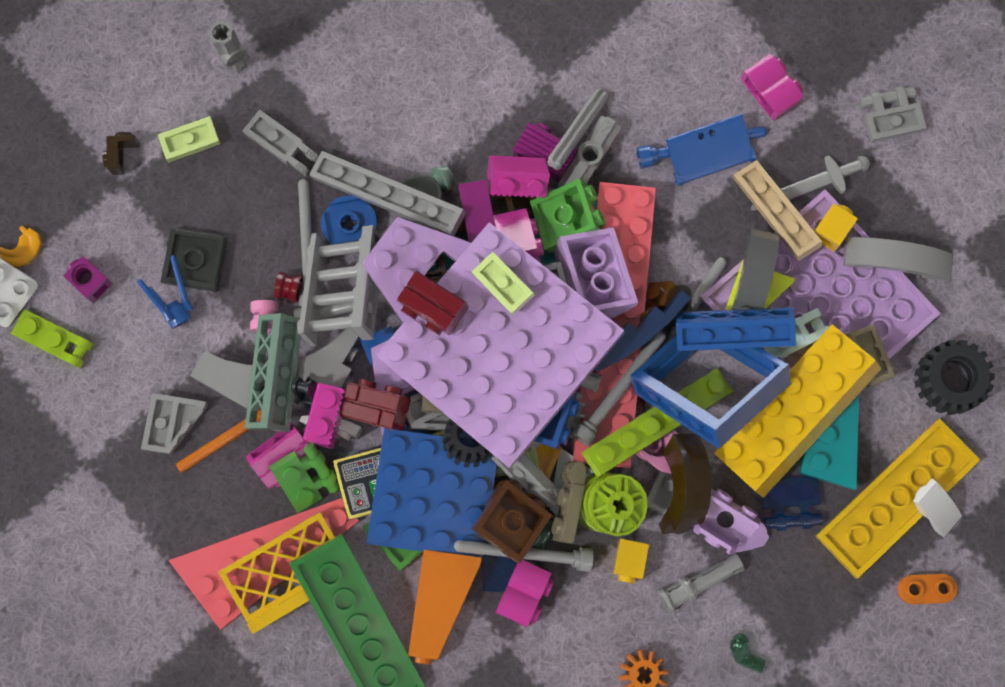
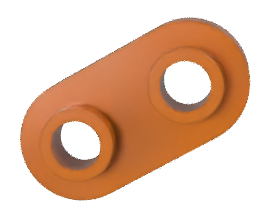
(927, 589)

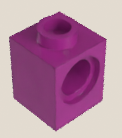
(95, 287)

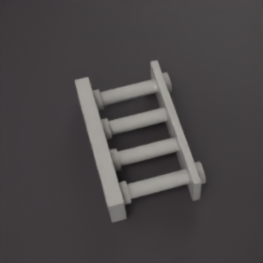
(363, 295)

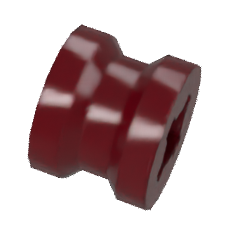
(288, 287)

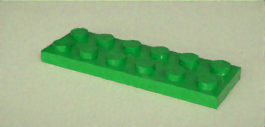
(354, 617)

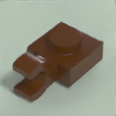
(659, 295)

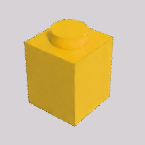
(835, 226)
(630, 560)

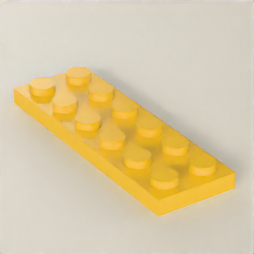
(887, 506)

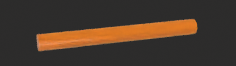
(214, 445)

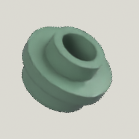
(444, 177)

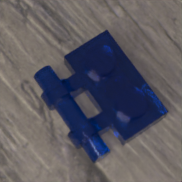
(788, 493)

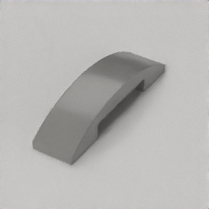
(898, 256)

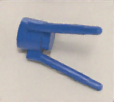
(174, 312)

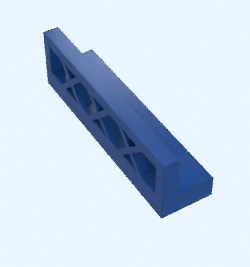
(736, 329)

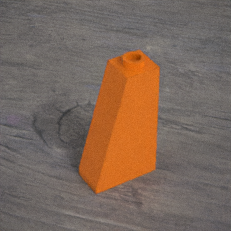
(440, 596)

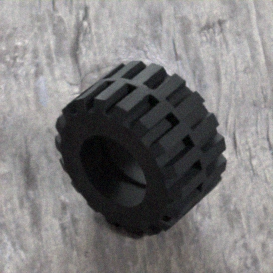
(975, 367)

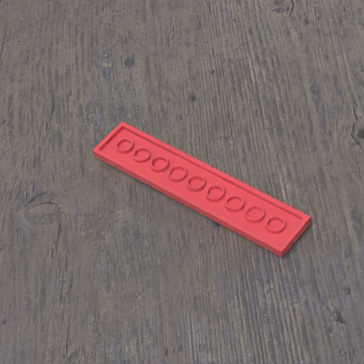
(631, 214)

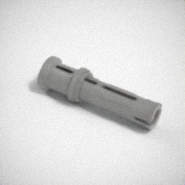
(689, 588)

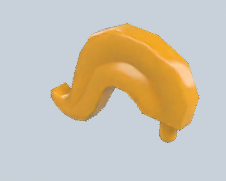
(26, 250)

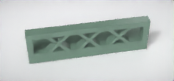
(278, 373)

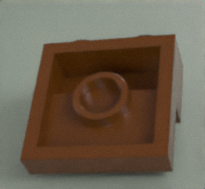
(511, 520)

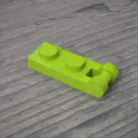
(51, 338)

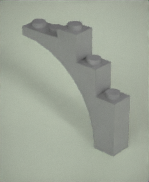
(323, 366)

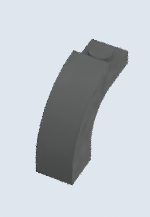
(757, 270)

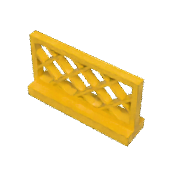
(291, 598)

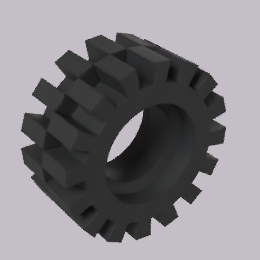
(459, 451)

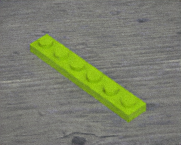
(652, 425)

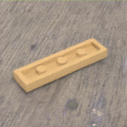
(777, 210)

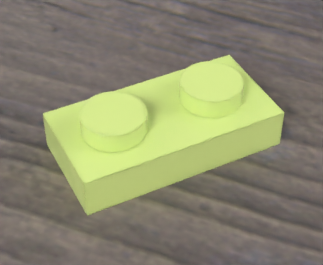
(189, 139)
(502, 283)

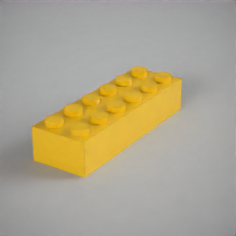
(819, 391)

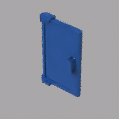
(711, 153)

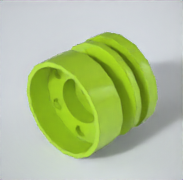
(597, 505)

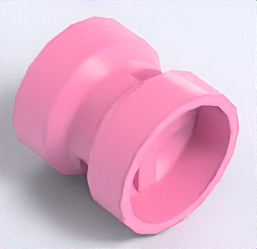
(262, 307)

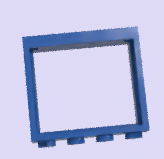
(715, 431)

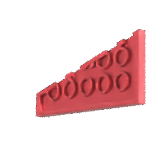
(201, 567)

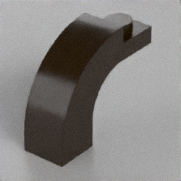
(691, 483)

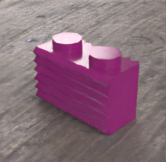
(539, 143)

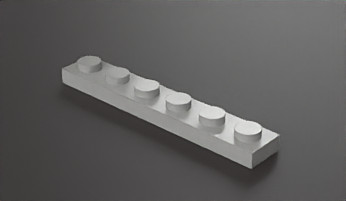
(387, 194)

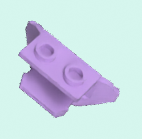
(745, 532)

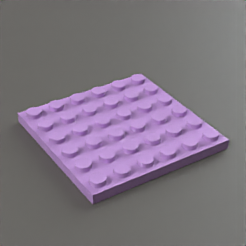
(843, 294)
(501, 370)

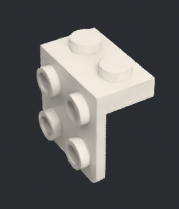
(14, 292)

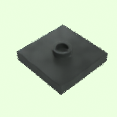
(198, 257)

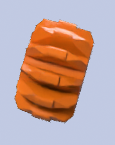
(633, 673)

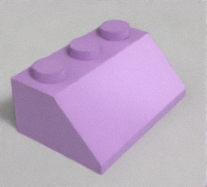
(597, 270)

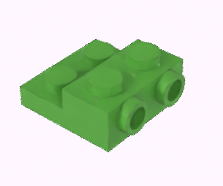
(566, 212)

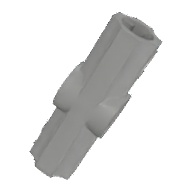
(227, 46)
(597, 142)

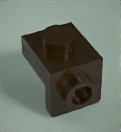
(114, 155)

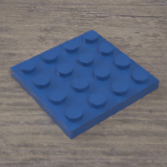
(426, 497)

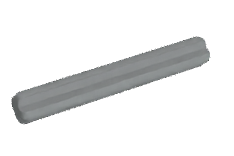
(577, 129)

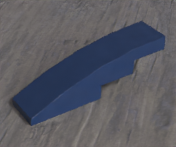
(636, 337)

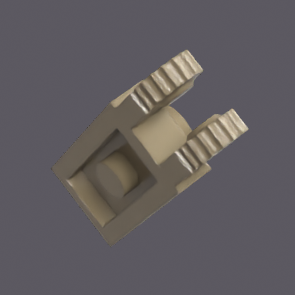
(569, 502)

